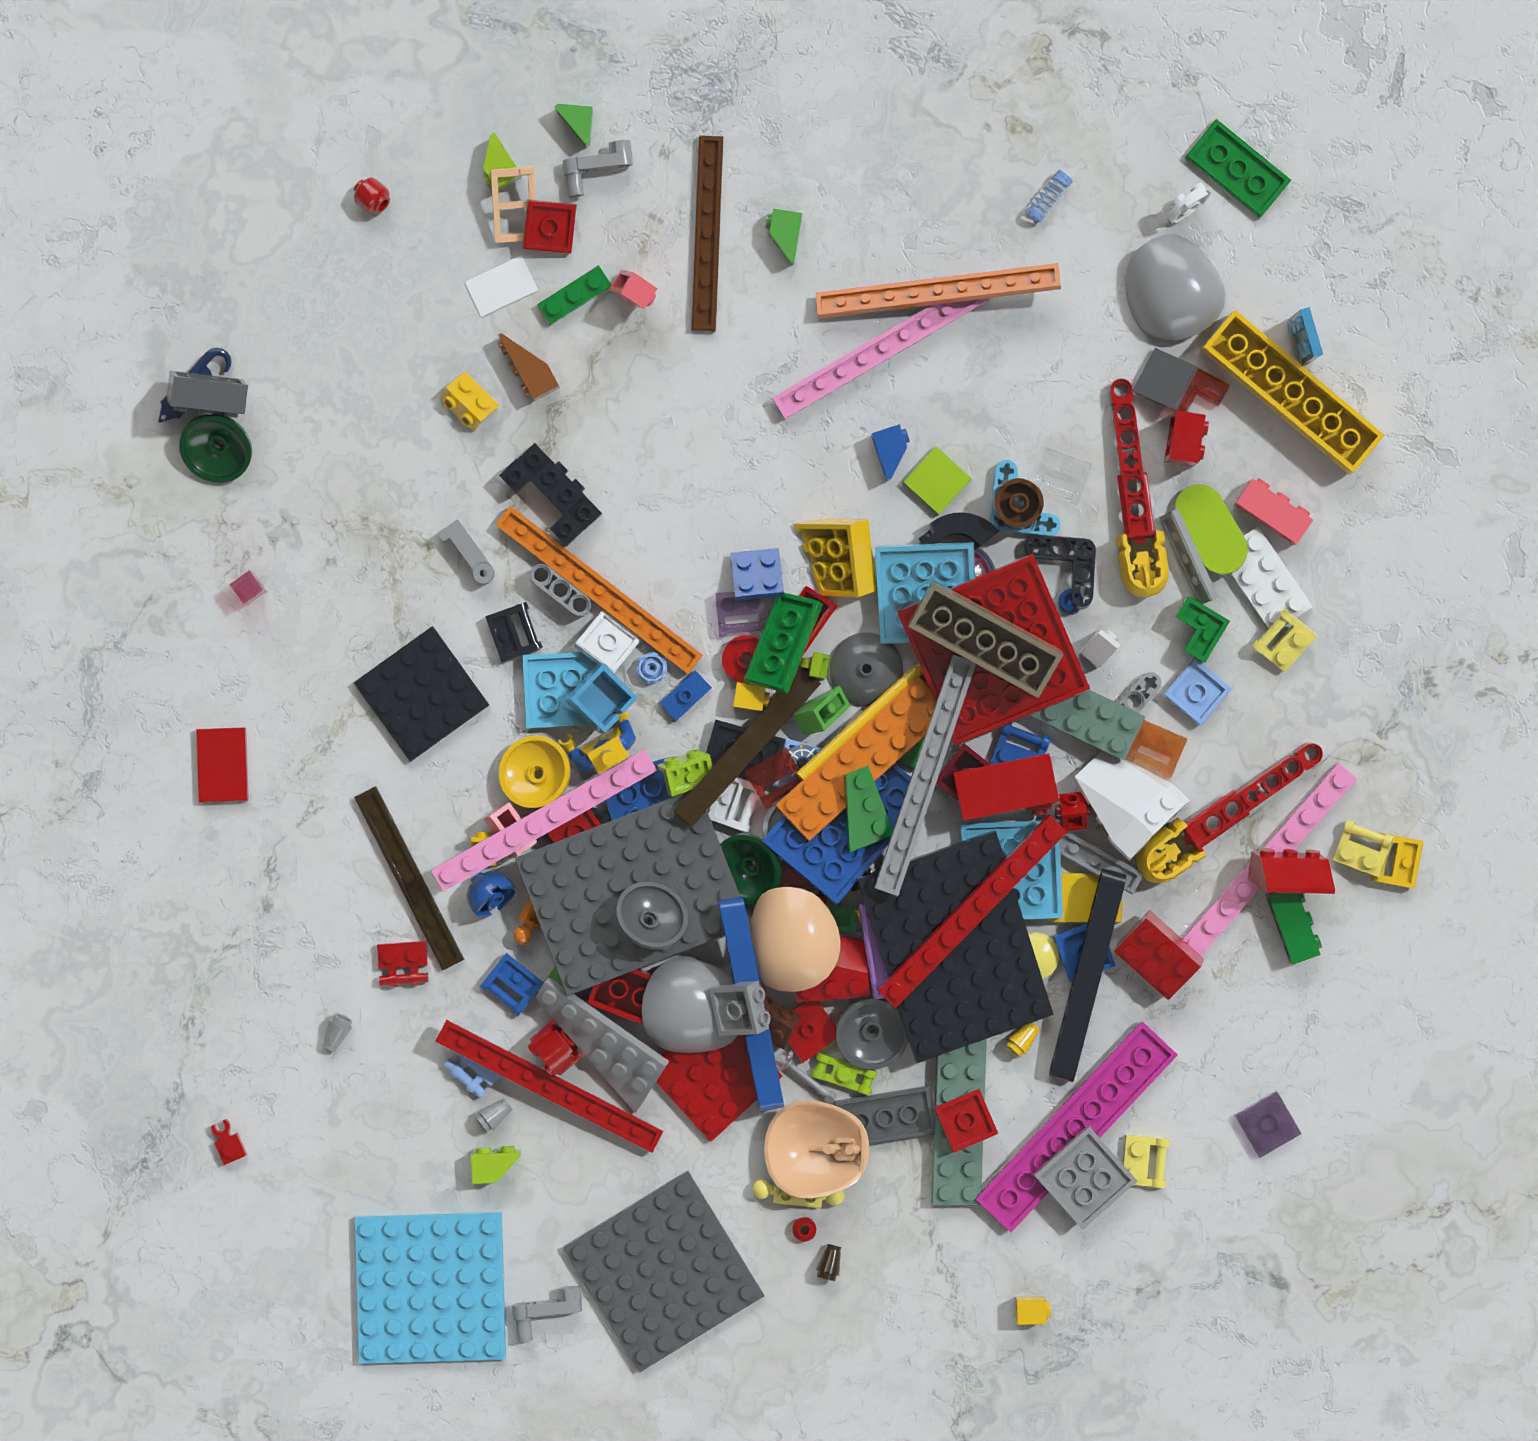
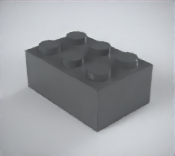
(206, 393)

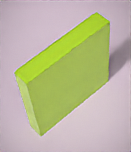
(937, 480)

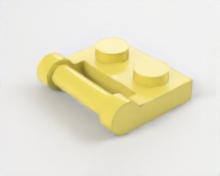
(1290, 645)
(1360, 856)
(1137, 1159)

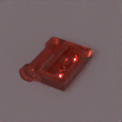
(769, 772)

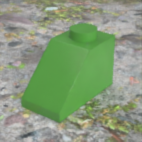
(784, 231)
(821, 711)

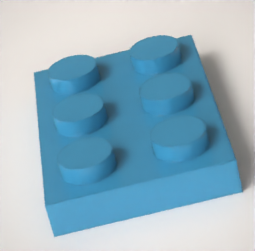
(1306, 336)

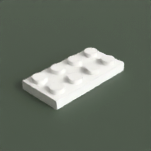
(1268, 581)

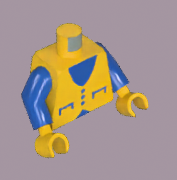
(603, 750)

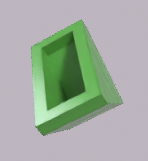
(578, 120)

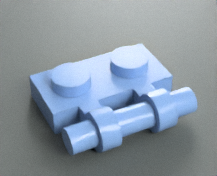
(471, 1085)

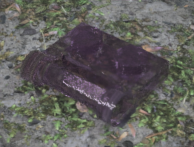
(729, 607)

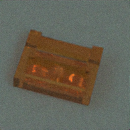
(1160, 741)

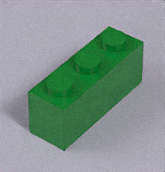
(1294, 926)

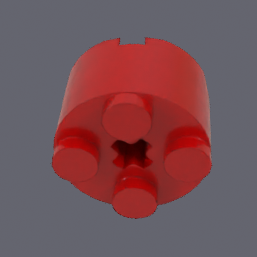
(554, 1049)

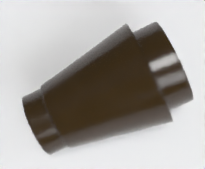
(830, 1263)

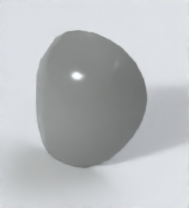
(1173, 288)
(679, 1006)

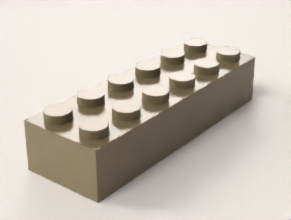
(985, 638)

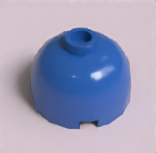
(489, 891)

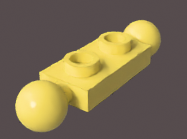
(763, 1189)

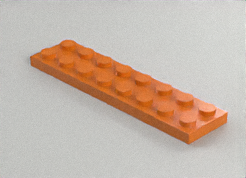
(877, 745)

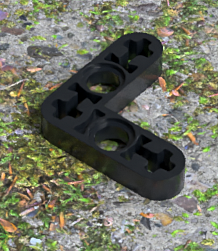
(1078, 561)

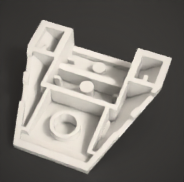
(1128, 800)

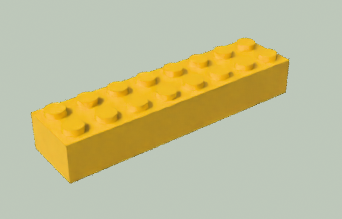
(1292, 392)

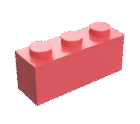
(1274, 511)

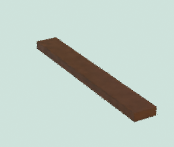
(707, 233)

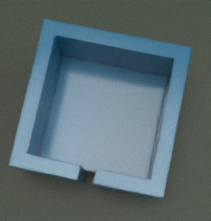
(599, 697)

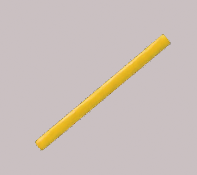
(859, 722)

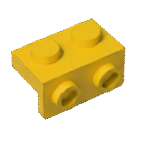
(468, 401)

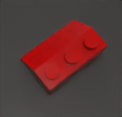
(1291, 871)

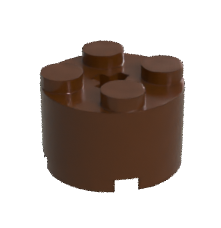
(1026, 492)

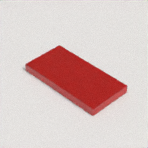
(1006, 786)

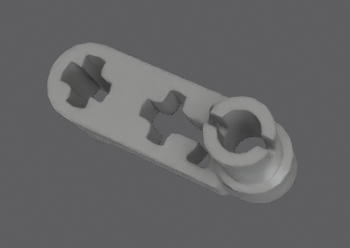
(619, 157)
(568, 1302)

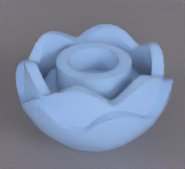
(648, 660)

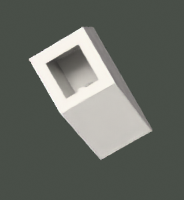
(1100, 647)

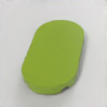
(1212, 529)

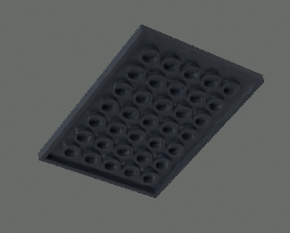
(986, 980)

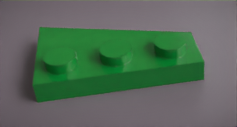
(866, 814)

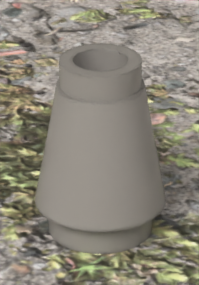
(337, 1030)
(493, 1115)

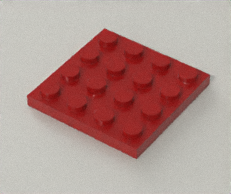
(711, 1085)

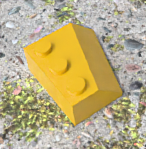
(840, 555)

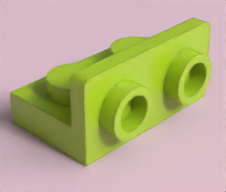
(685, 772)

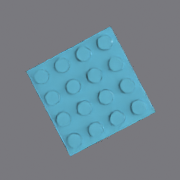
(906, 574)
(1041, 888)

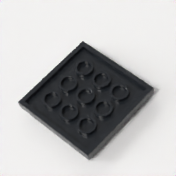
(421, 693)

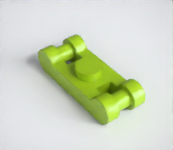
(844, 1073)

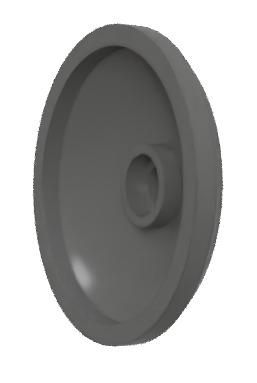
(847, 667)
(655, 905)
(876, 1047)

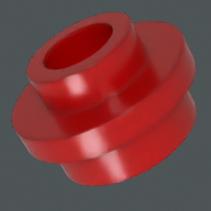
(804, 1221)

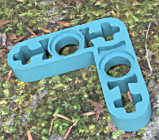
(1043, 517)

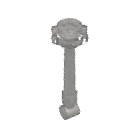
(785, 1061)

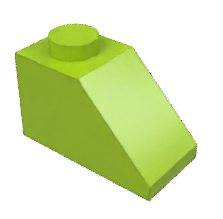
(498, 158)

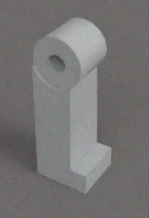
(482, 569)

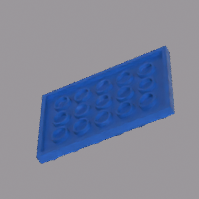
(825, 858)

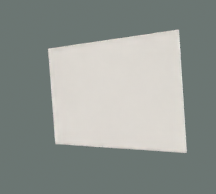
(501, 286)

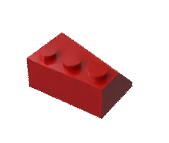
(847, 978)

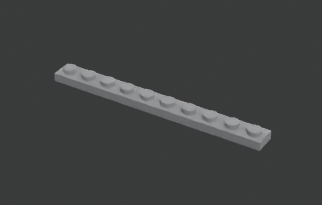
(925, 775)

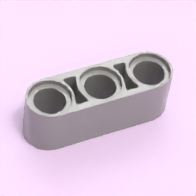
(555, 579)

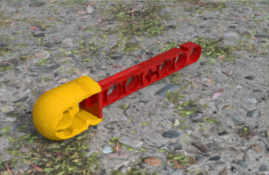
(1135, 527)
(1155, 864)

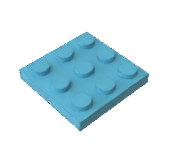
(547, 684)

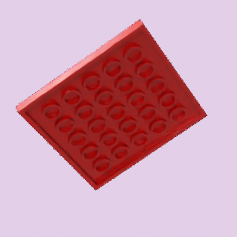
(1022, 598)

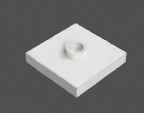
(607, 641)

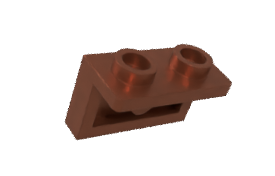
(781, 1023)

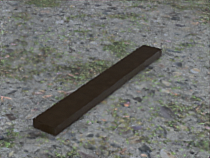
(746, 748)
(409, 878)

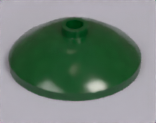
(209, 458)
(751, 880)

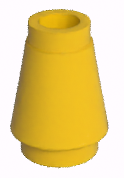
(1022, 1039)

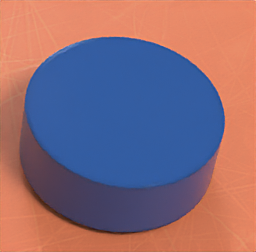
(1065, 603)

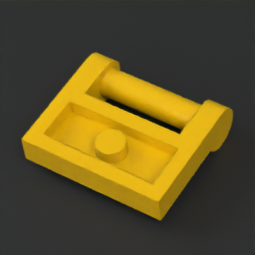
(1405, 862)

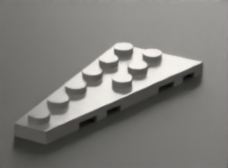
(615, 1053)

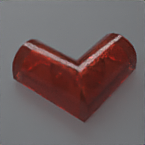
(1206, 387)

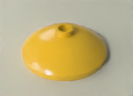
(521, 765)

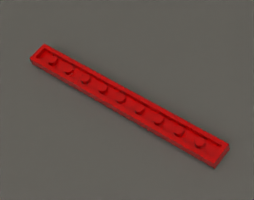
(972, 911)
(548, 1086)

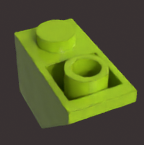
(490, 1165)

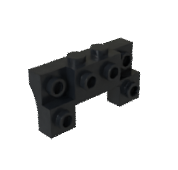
(557, 487)

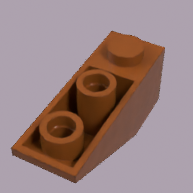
(534, 372)

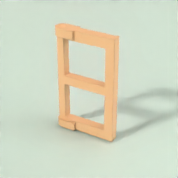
(507, 172)

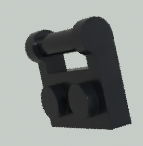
(506, 635)

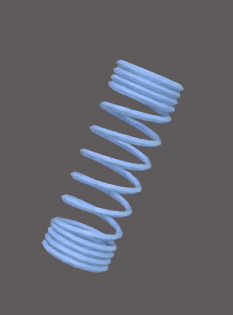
(1064, 179)

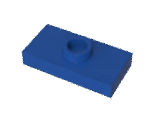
(685, 695)

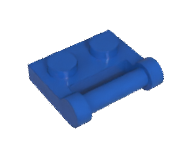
(1007, 752)
(517, 978)

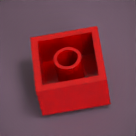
(1185, 438)

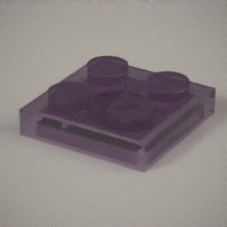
(1267, 1124)

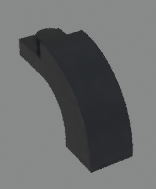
(960, 523)

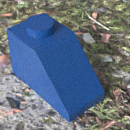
(890, 448)

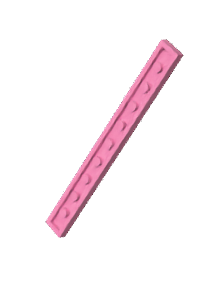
(871, 355)
(543, 820)
(1287, 837)

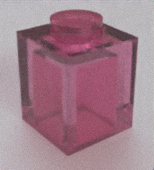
(248, 587)

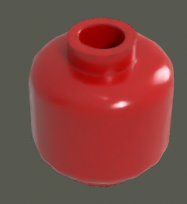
(371, 195)

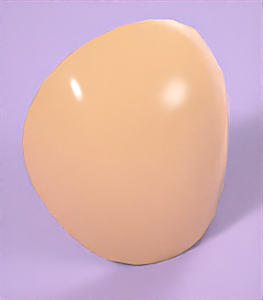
(793, 939)
(815, 1149)

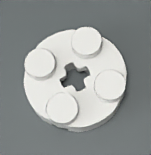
(1185, 205)

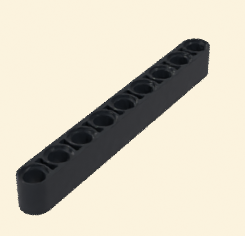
(1087, 975)

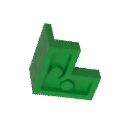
(1207, 625)

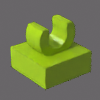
(818, 664)

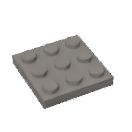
(1085, 1177)

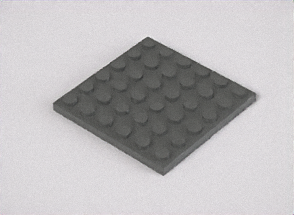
(663, 1271)

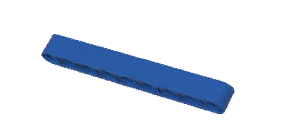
(745, 969)

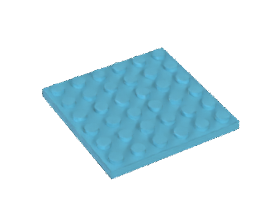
(430, 1287)

